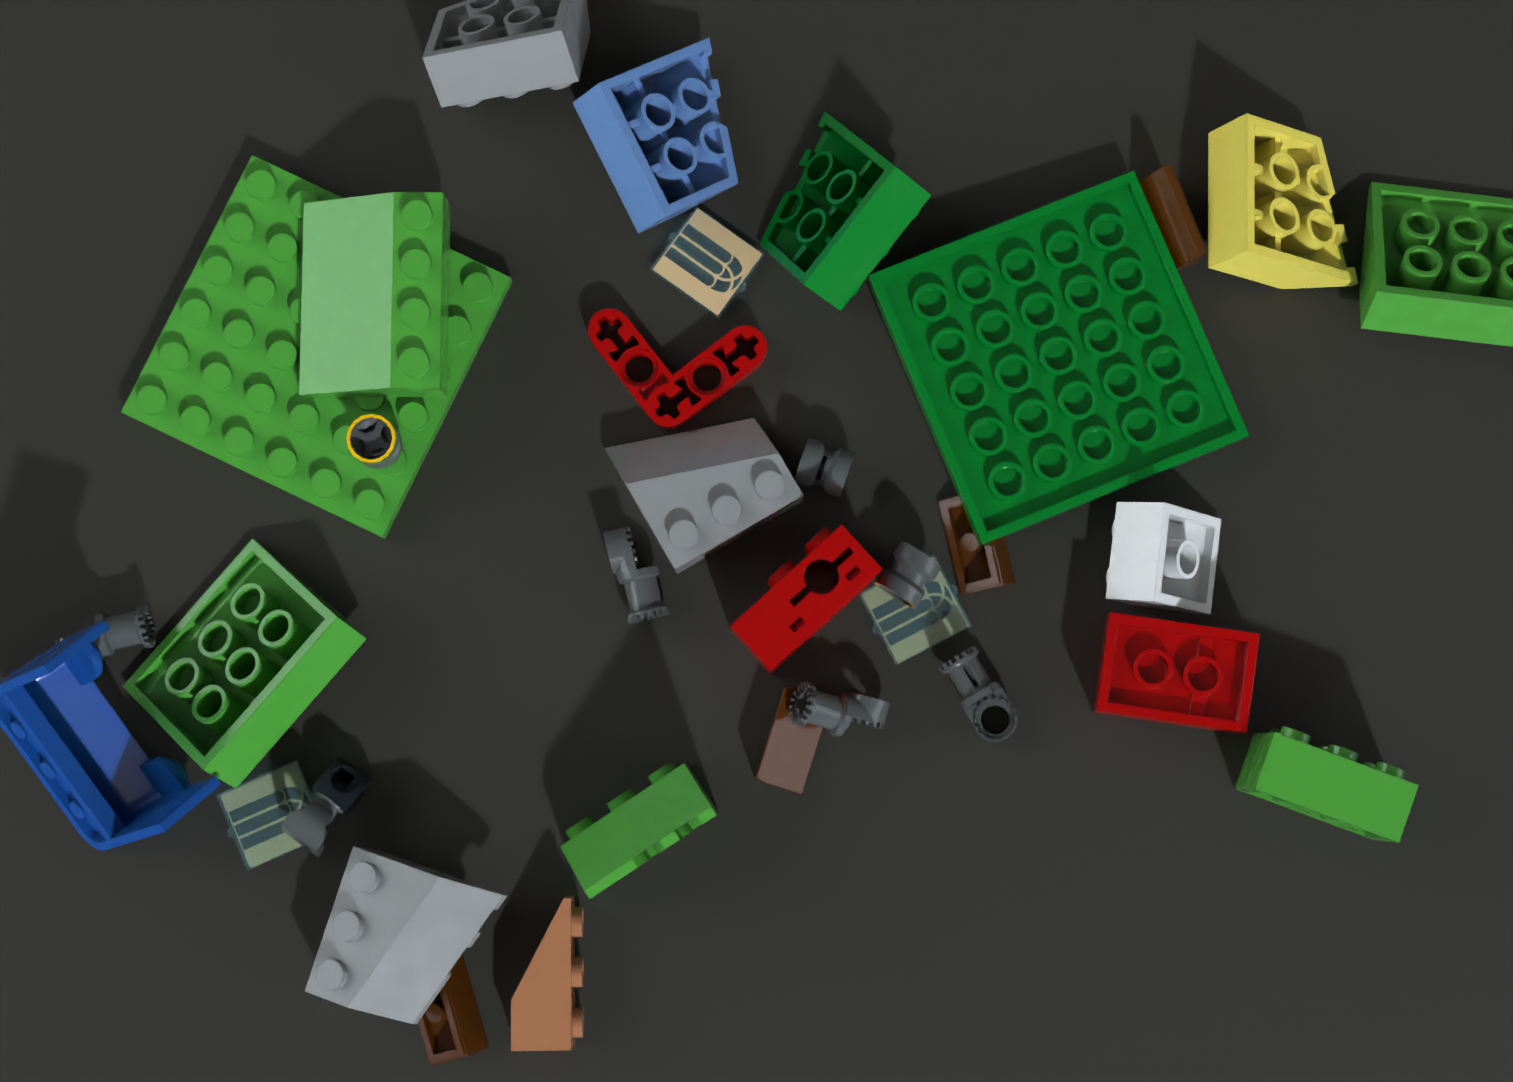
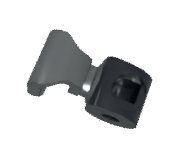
(336, 792)

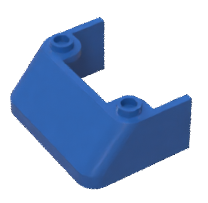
(87, 751)

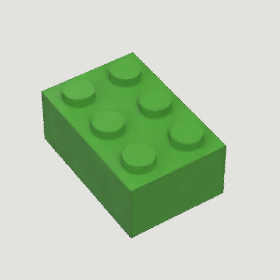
(1327, 784)

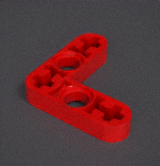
(662, 381)

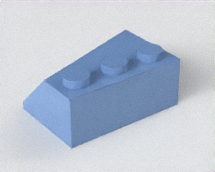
(661, 135)

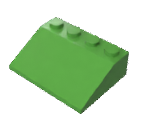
(1437, 264)
(375, 296)
(243, 664)

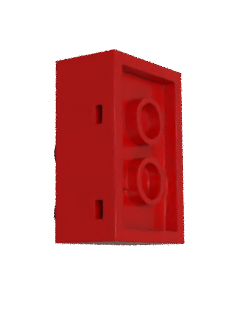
(805, 597)
(1176, 673)

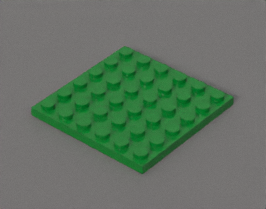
(1056, 357)

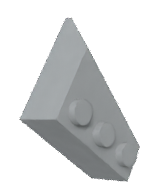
(505, 48)
(705, 486)
(396, 935)

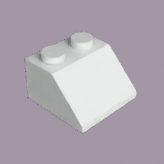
(1163, 557)

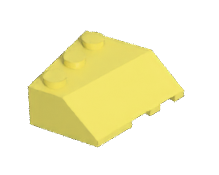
(1273, 207)

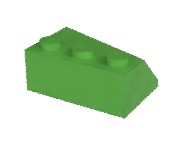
(637, 827)

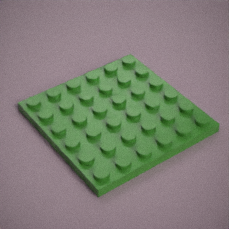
(232, 361)

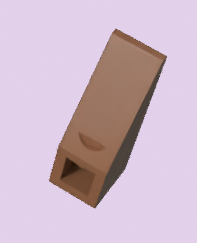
(545, 998)

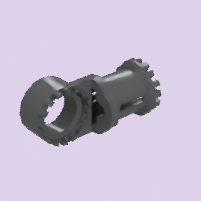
(639, 584)
(125, 630)
(978, 698)
(836, 710)

